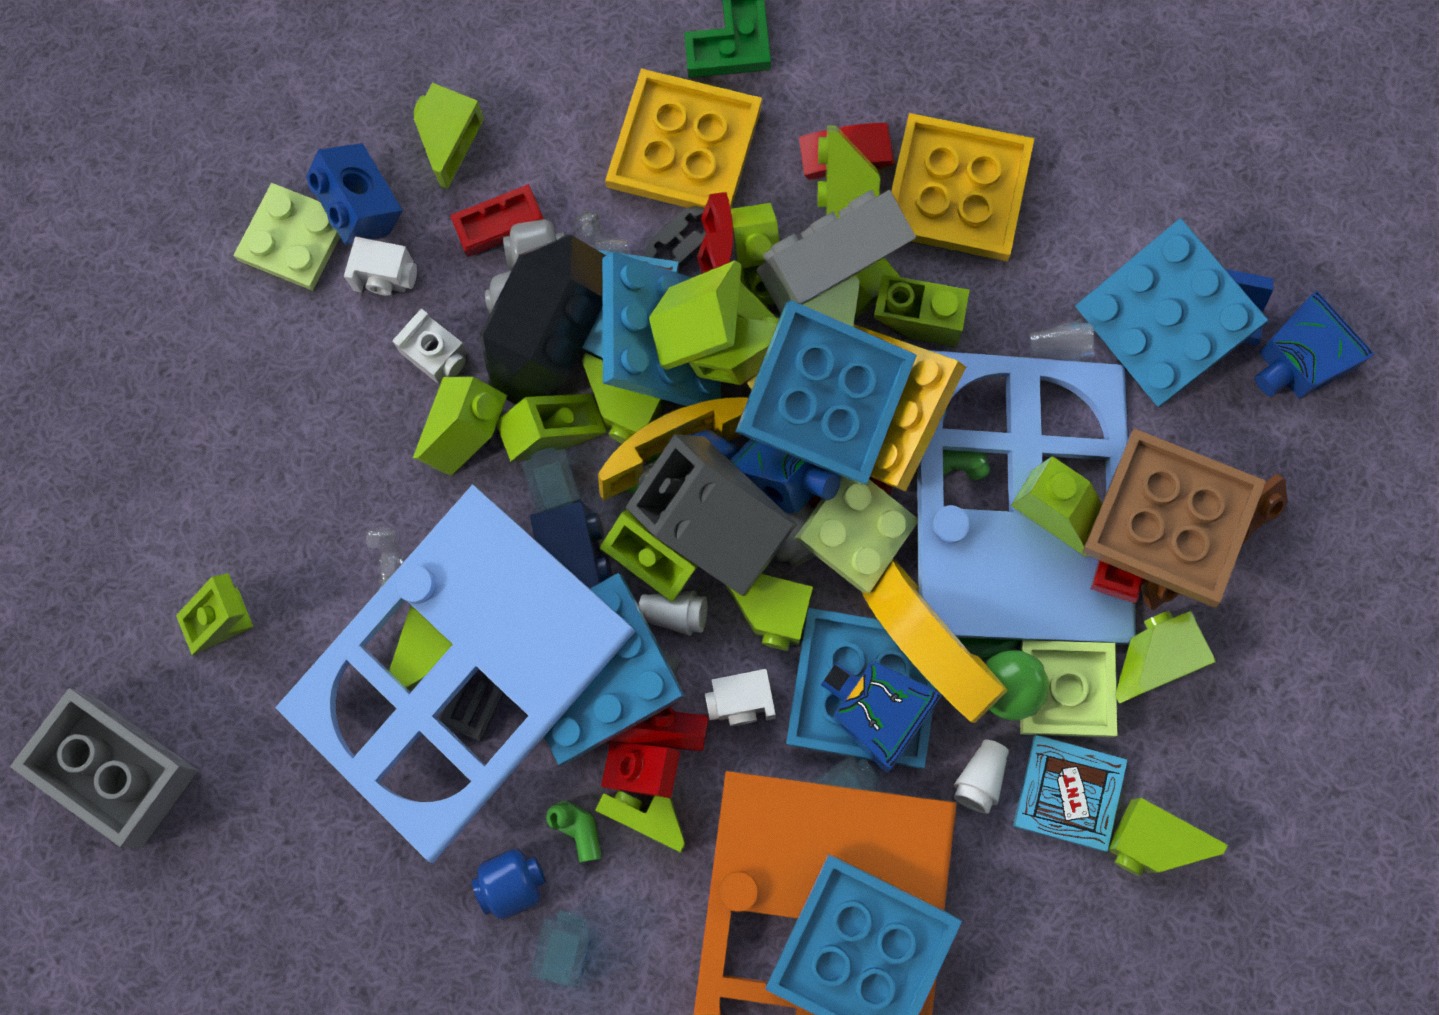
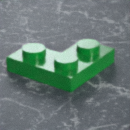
(732, 49)

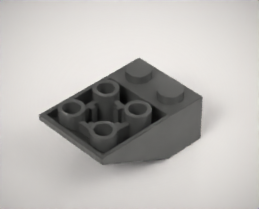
(711, 512)

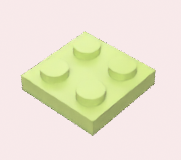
(289, 237)
(857, 532)
(1079, 691)

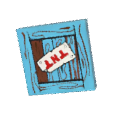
(1070, 793)

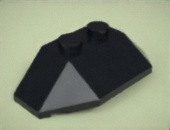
(542, 318)

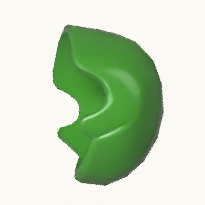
(1025, 682)

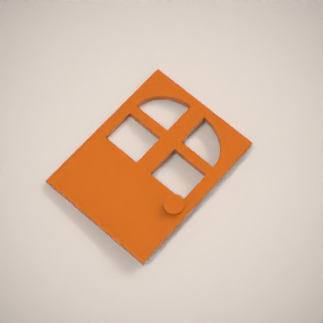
(775, 844)

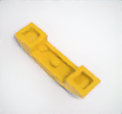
(627, 461)
(932, 645)

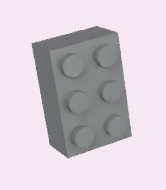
(834, 249)
(104, 769)

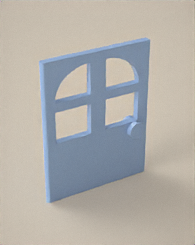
(999, 569)
(505, 613)

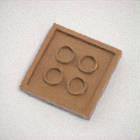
(1174, 518)

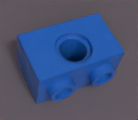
(353, 193)

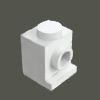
(380, 267)
(417, 337)
(740, 698)

